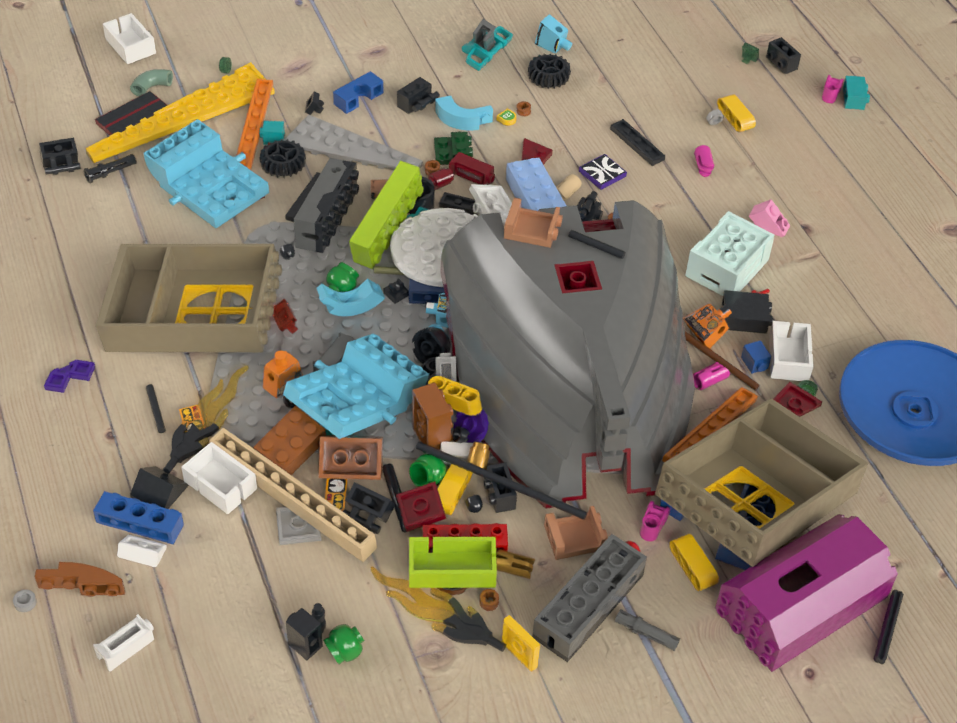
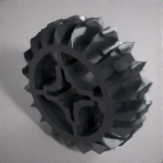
(549, 71)
(282, 158)

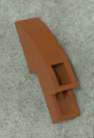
(87, 578)

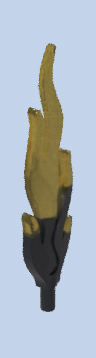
(204, 424)
(449, 612)

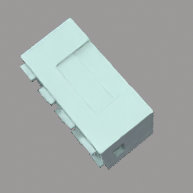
(748, 253)

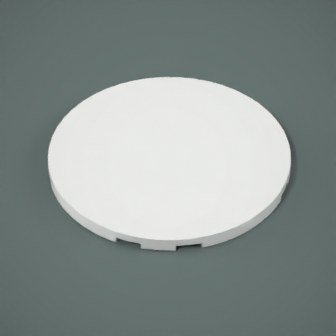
(420, 241)

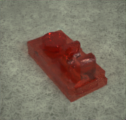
(284, 316)

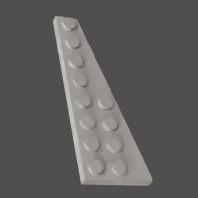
(345, 145)

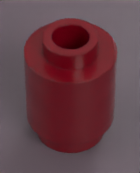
(441, 178)

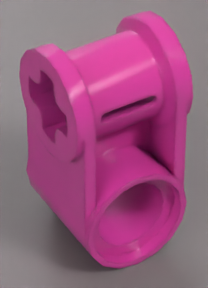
(832, 89)
(653, 521)

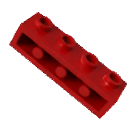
(495, 530)

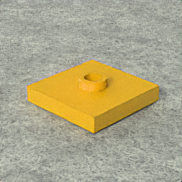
(520, 643)

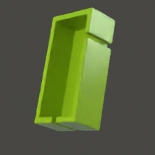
(454, 562)

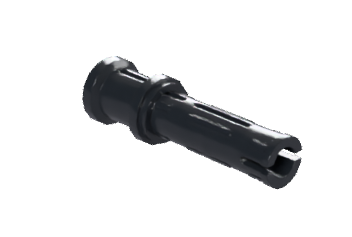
(102, 170)

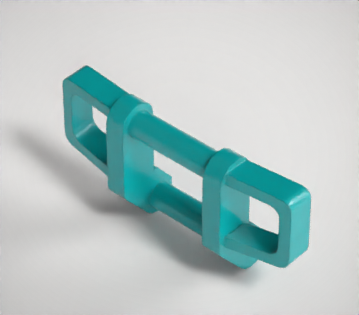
(473, 48)

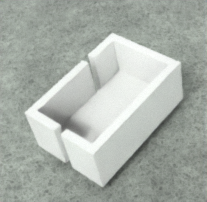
(132, 42)
(793, 355)
(219, 477)

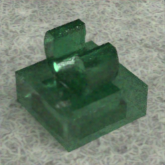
(749, 53)

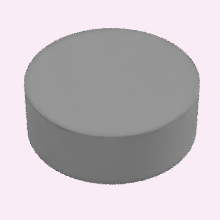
(715, 117)
(24, 600)

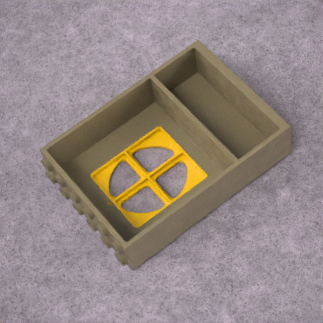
(158, 281)
(778, 455)

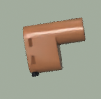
(376, 187)

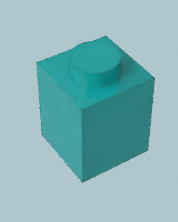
(272, 131)

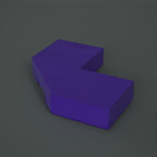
(77, 369)

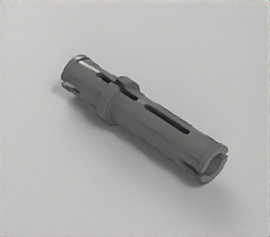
(640, 626)

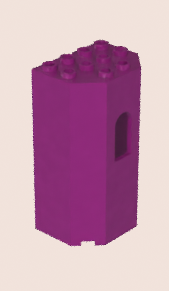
(784, 623)

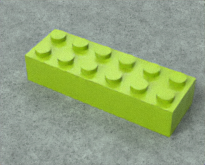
(386, 215)

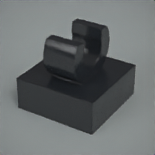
(314, 104)
(396, 291)

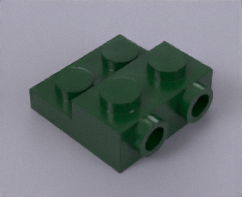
(448, 147)

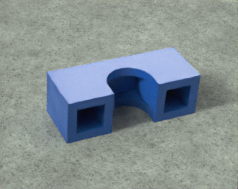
(367, 85)

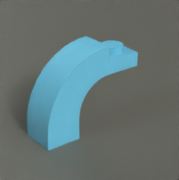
(462, 118)
(352, 302)

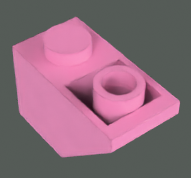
(769, 218)

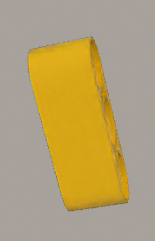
(736, 113)
(459, 396)
(453, 487)
(694, 562)

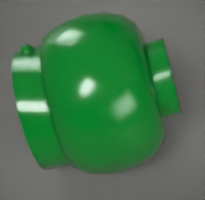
(342, 278)
(427, 470)
(344, 643)

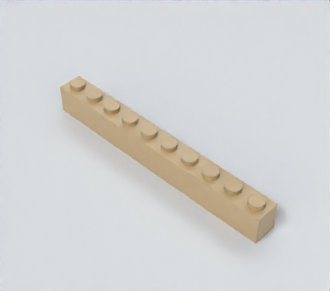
(300, 498)

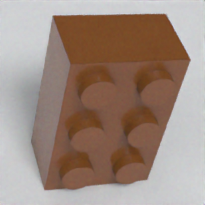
(431, 416)
(291, 440)
(351, 457)

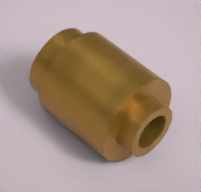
(479, 454)

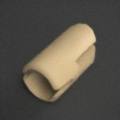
(569, 186)

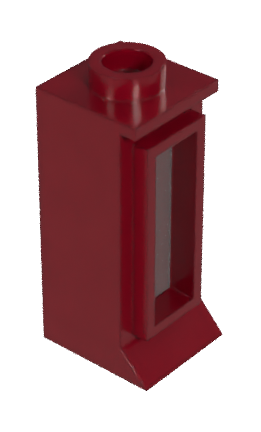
(472, 169)

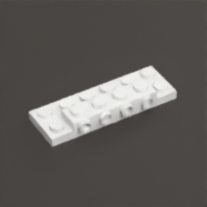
(490, 200)

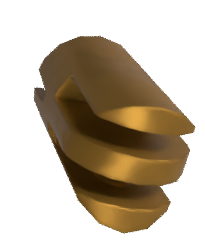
(514, 564)

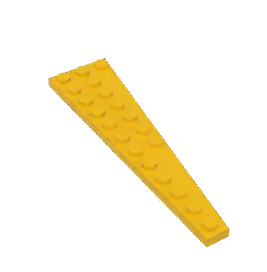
(202, 104)

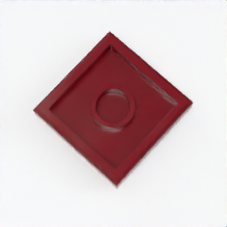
(421, 506)

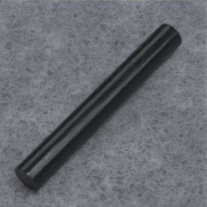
(597, 244)
(155, 408)

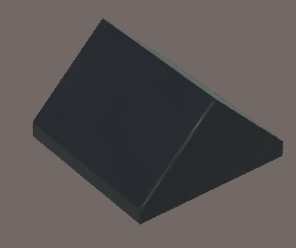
(157, 487)

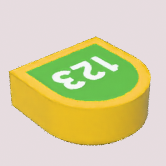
(506, 117)

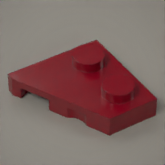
(535, 150)

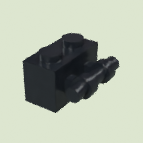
(416, 96)
(59, 153)
(589, 208)
(370, 503)
(306, 631)

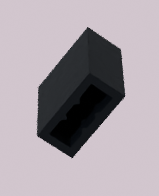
(748, 310)

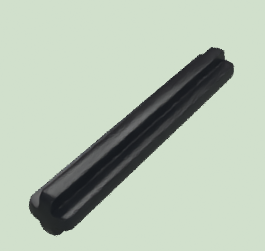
(394, 488)
(888, 626)

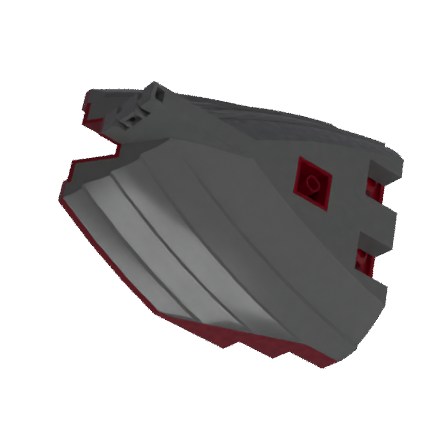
(572, 347)

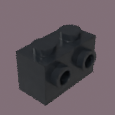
(783, 55)
(500, 496)

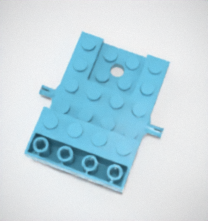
(203, 175)
(361, 390)

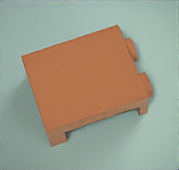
(532, 225)
(573, 535)

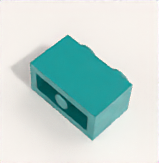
(855, 92)

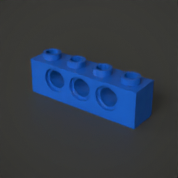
(138, 517)

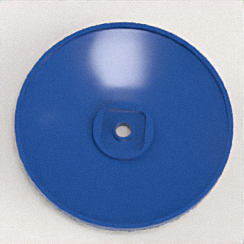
(889, 382)

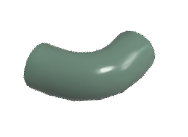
(149, 79)

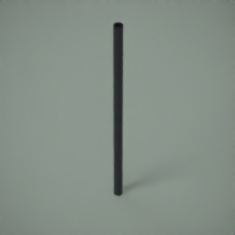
(502, 480)

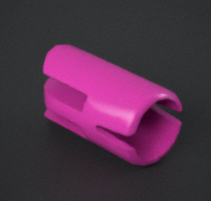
(704, 160)
(710, 375)

